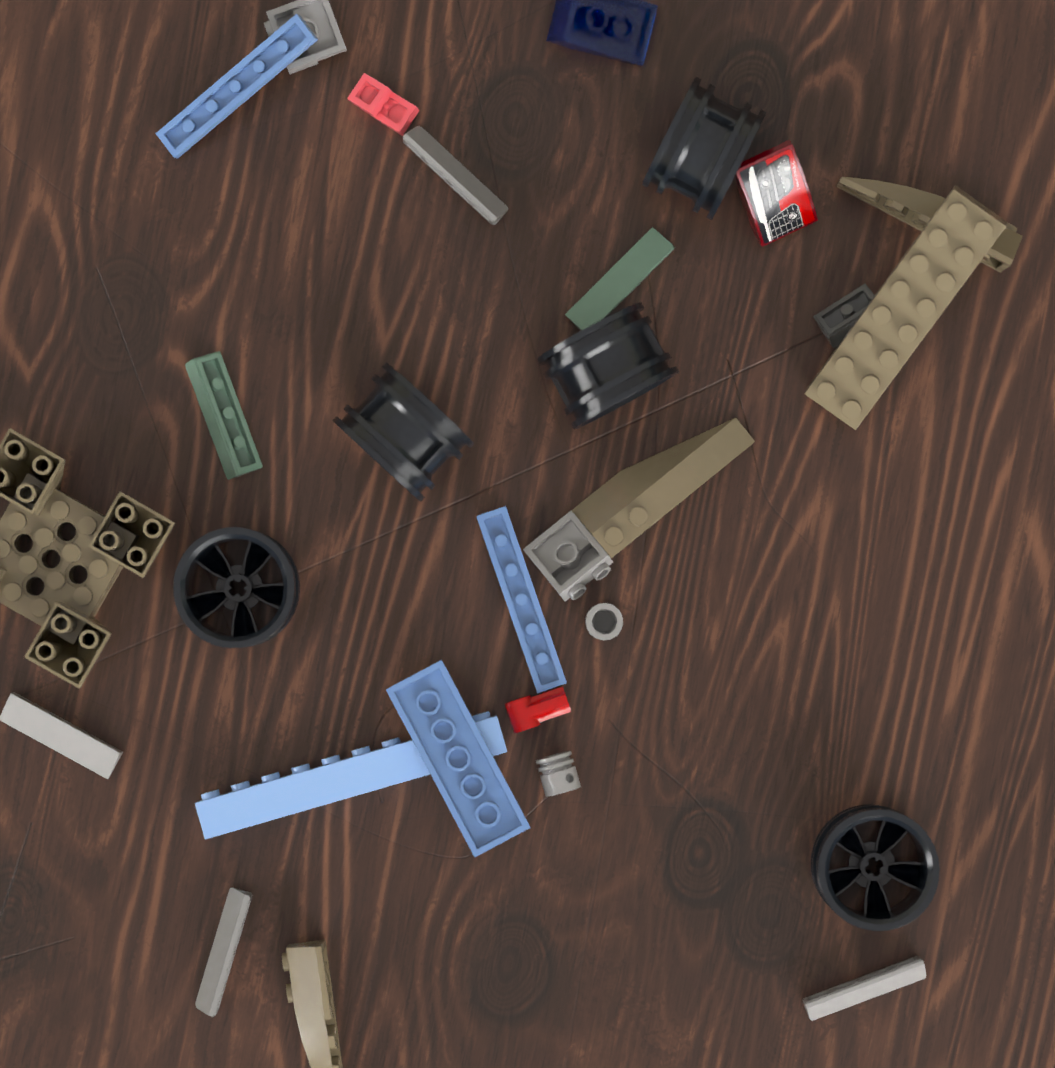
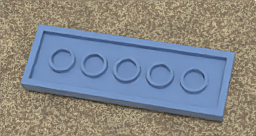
(458, 758)

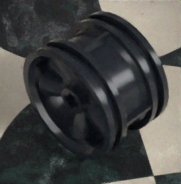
(703, 148)
(607, 365)
(403, 431)
(208, 555)
(920, 875)

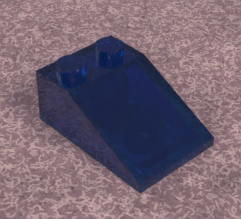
(604, 27)

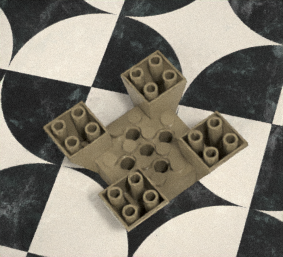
(102, 544)

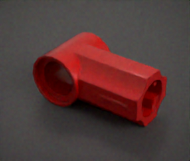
(530, 711)

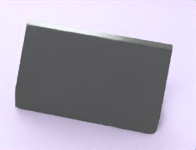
(840, 316)

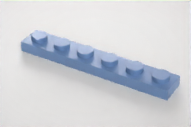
(237, 86)
(521, 599)

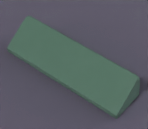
(620, 280)
(223, 415)

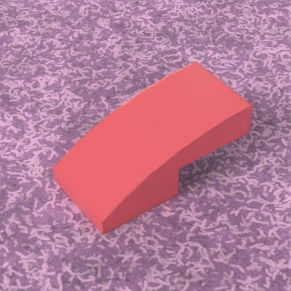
(383, 104)

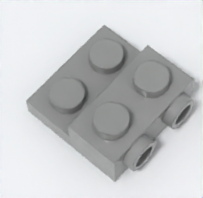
(320, 20)
(569, 557)

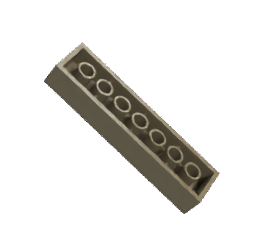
(906, 307)

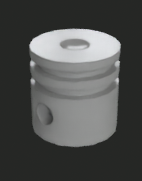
(604, 621)
(558, 773)

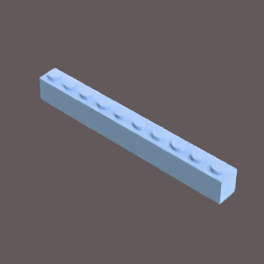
(324, 784)

